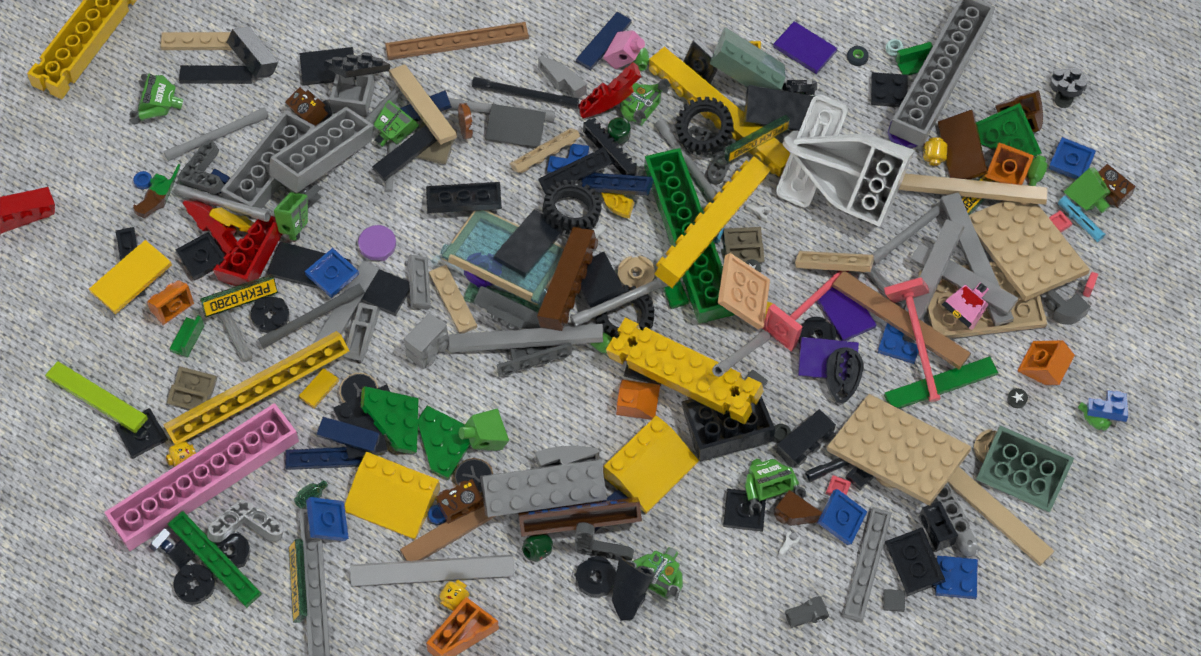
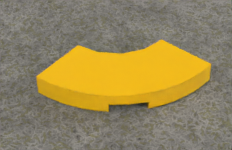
(618, 204)
(227, 218)

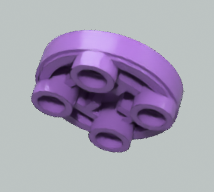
(377, 243)

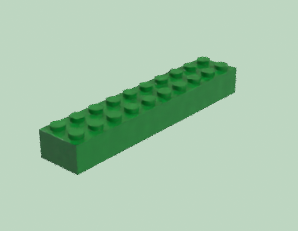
(678, 209)

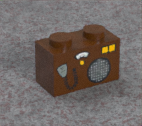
(306, 107)
(1119, 186)
(459, 501)

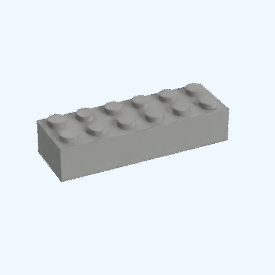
(320, 149)
(252, 181)
(543, 487)

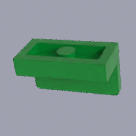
(912, 58)
(187, 336)

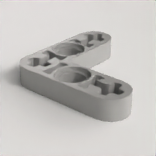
(246, 517)

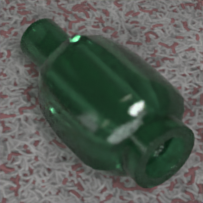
(308, 491)

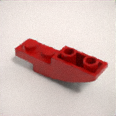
(608, 96)
(221, 232)

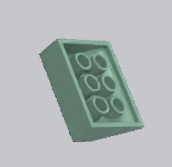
(747, 62)
(1024, 468)

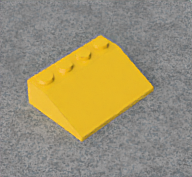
(650, 464)
(391, 495)

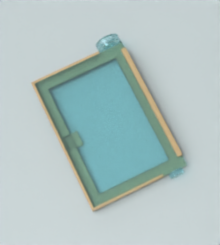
(475, 249)

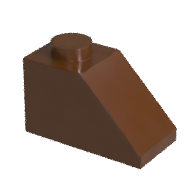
(796, 511)

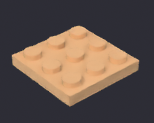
(744, 291)

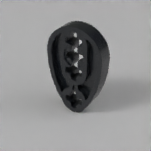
(833, 370)

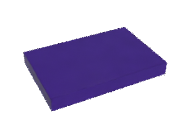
(805, 47)
(845, 314)
(814, 355)

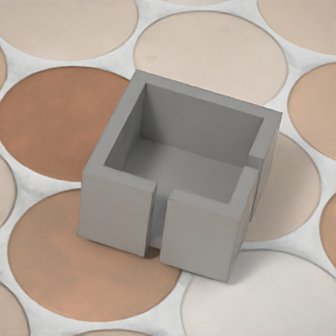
(349, 95)
(426, 341)

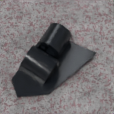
(630, 588)

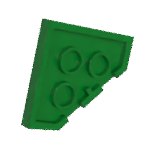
(1008, 128)
(394, 416)
(442, 441)

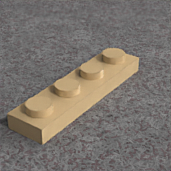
(195, 41)
(550, 147)
(834, 261)
(453, 299)

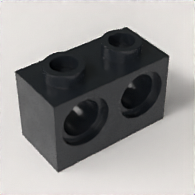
(938, 526)

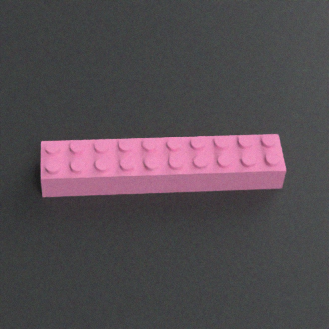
(202, 476)

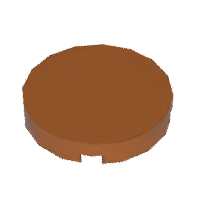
(465, 120)

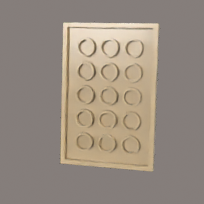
(1027, 247)
(1026, 314)
(899, 449)

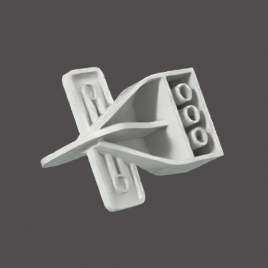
(850, 170)

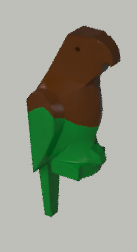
(156, 195)

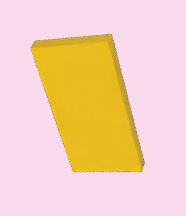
(130, 276)

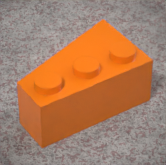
(462, 630)

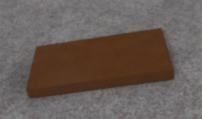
(964, 146)

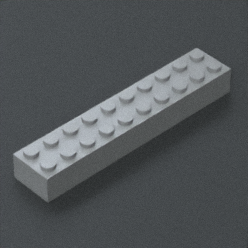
(941, 71)

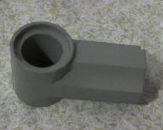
(812, 610)

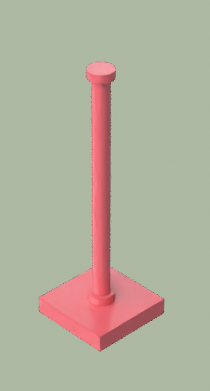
(907, 291)
(784, 327)

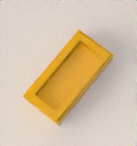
(318, 388)

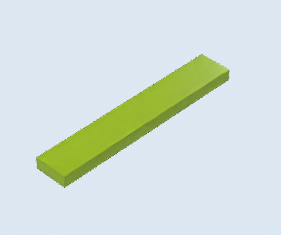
(96, 397)

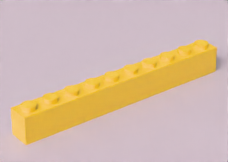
(691, 86)
(710, 223)
(256, 388)

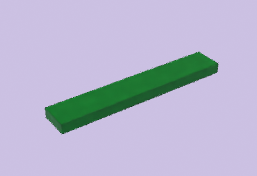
(944, 383)
(214, 559)

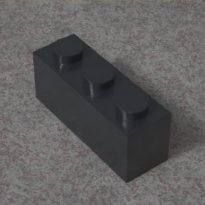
(252, 52)
(806, 439)

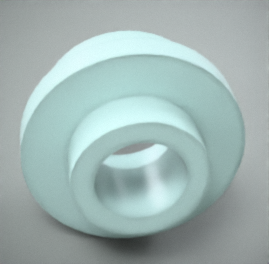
(893, 43)

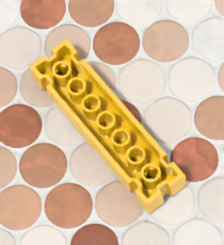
(77, 44)
(684, 370)

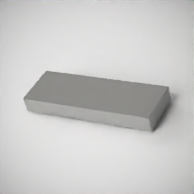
(419, 282)

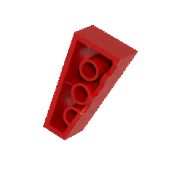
(25, 208)
(250, 255)

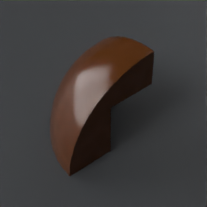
(1031, 105)

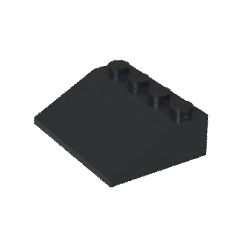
(719, 434)

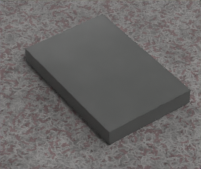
(515, 126)

